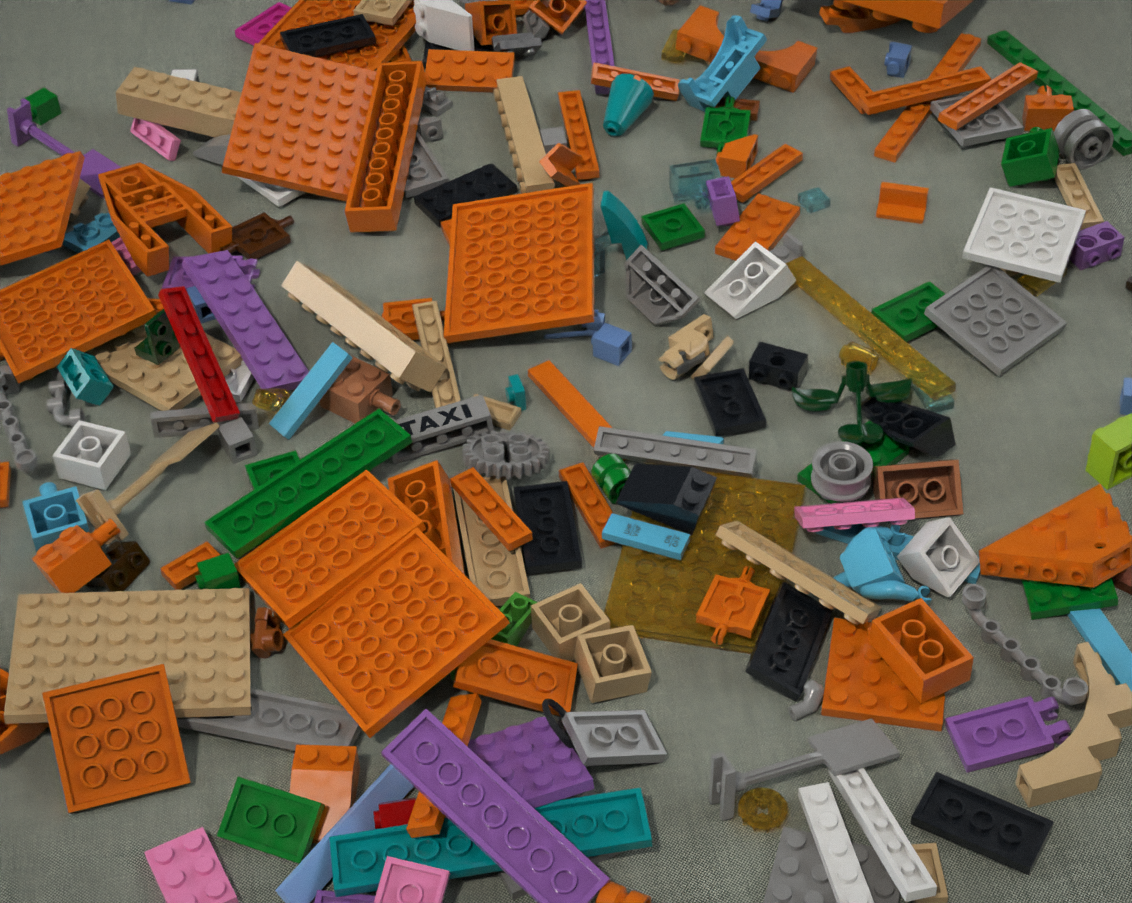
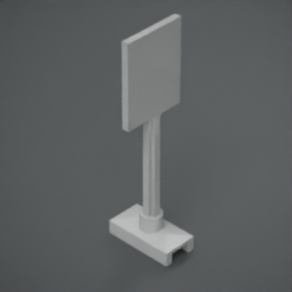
(839, 749)

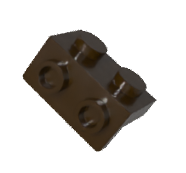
(127, 563)

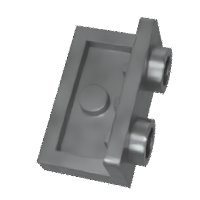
(519, 43)

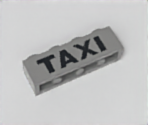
(444, 427)

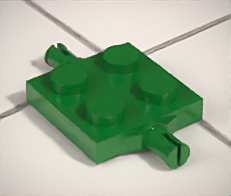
(724, 125)

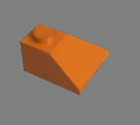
(492, 19)

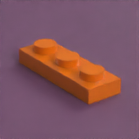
(850, 85)

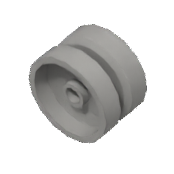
(1083, 138)

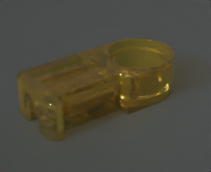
(271, 398)

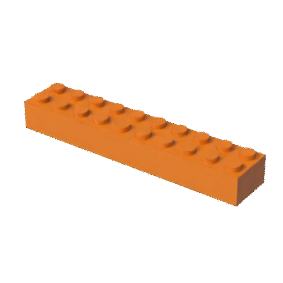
(386, 147)

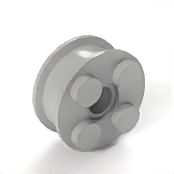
(841, 471)

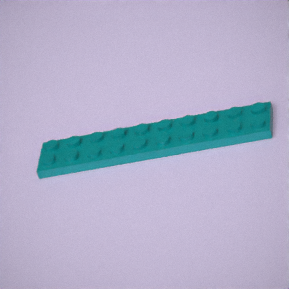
(591, 823)

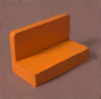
(560, 163)
(902, 202)

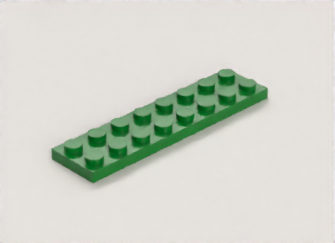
(307, 483)

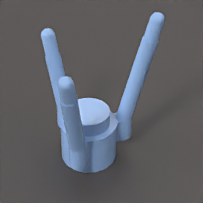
(599, 319)

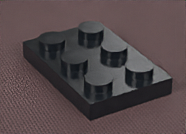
(729, 402)

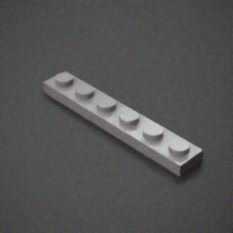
(676, 451)

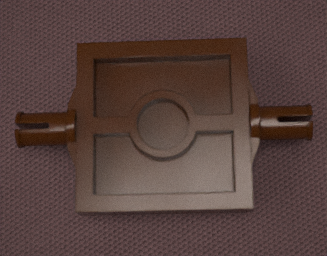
(259, 236)

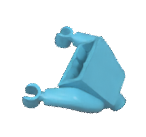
(873, 568)

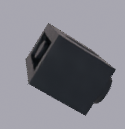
(778, 366)

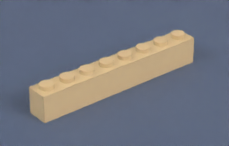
(522, 134)

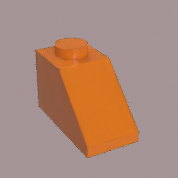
(737, 156)

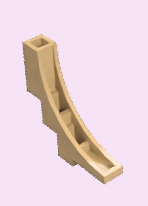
(1075, 763)

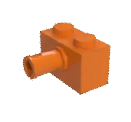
(1045, 109)

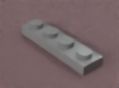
(182, 421)

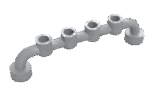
(57, 405)
(24, 457)
(1074, 688)

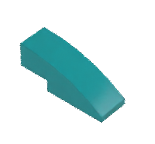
(622, 224)

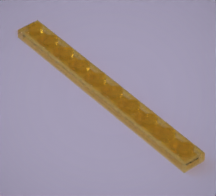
(871, 330)

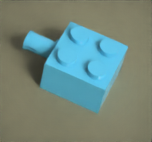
(53, 513)

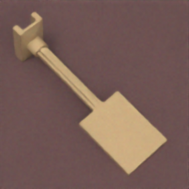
(100, 510)

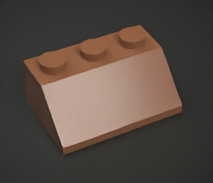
(928, 486)

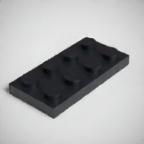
(329, 37)
(473, 186)
(550, 517)
(788, 641)
(982, 823)

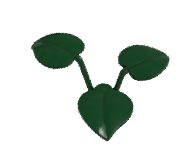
(856, 380)

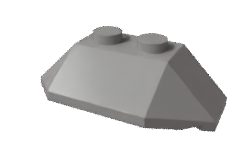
(656, 289)

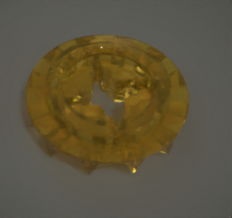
(763, 799)

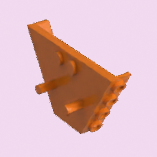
(1065, 544)

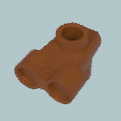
(267, 635)

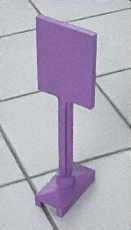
(23, 129)

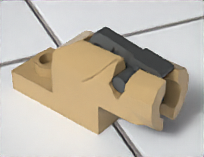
(687, 347)

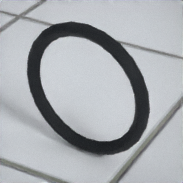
(545, 706)

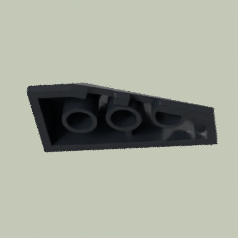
(911, 425)

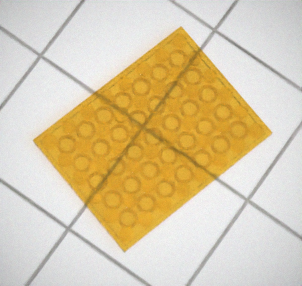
(666, 593)

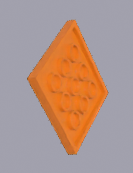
(865, 687)
(116, 738)

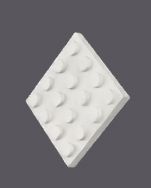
(1024, 234)

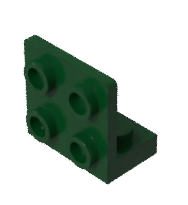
(160, 339)

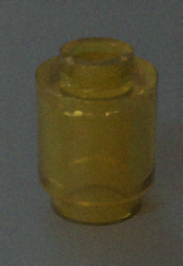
(857, 352)

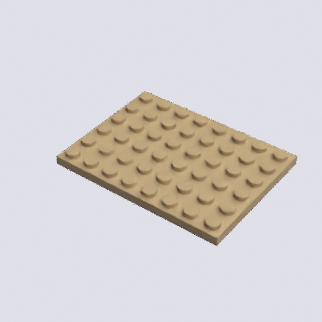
(102, 634)

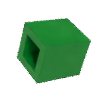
(43, 106)
(217, 573)

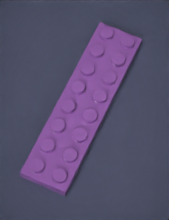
(246, 320)
(493, 814)

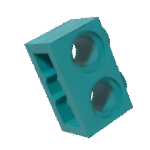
(85, 377)

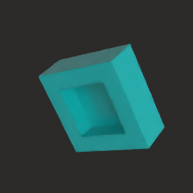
(515, 392)

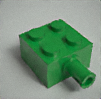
(1030, 157)

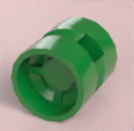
(611, 475)

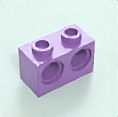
(722, 201)
(1096, 245)

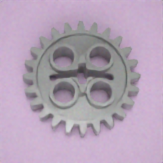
(523, 453)

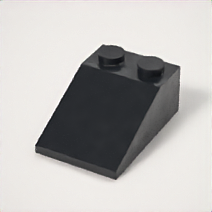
(668, 494)

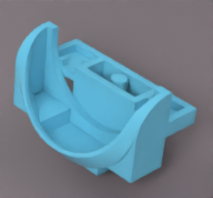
(729, 70)

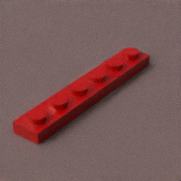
(199, 354)

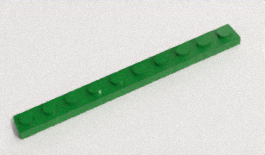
(1017, 52)

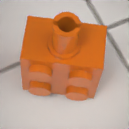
(75, 557)

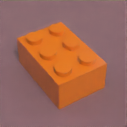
(921, 650)

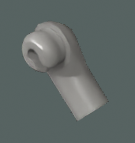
(811, 701)

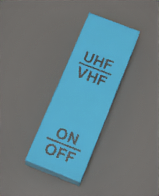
(646, 536)

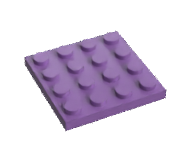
(534, 762)

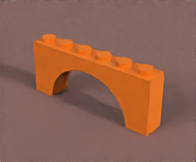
(779, 68)

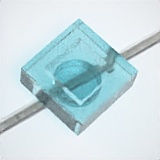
(814, 200)

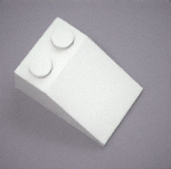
(444, 24)
(751, 282)

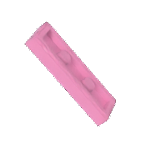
(156, 137)

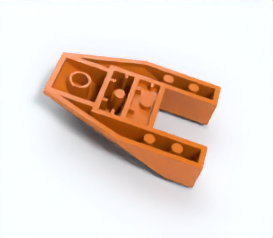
(145, 198)

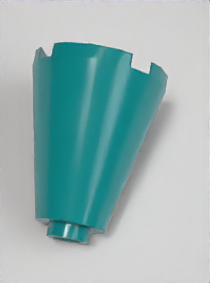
(626, 103)

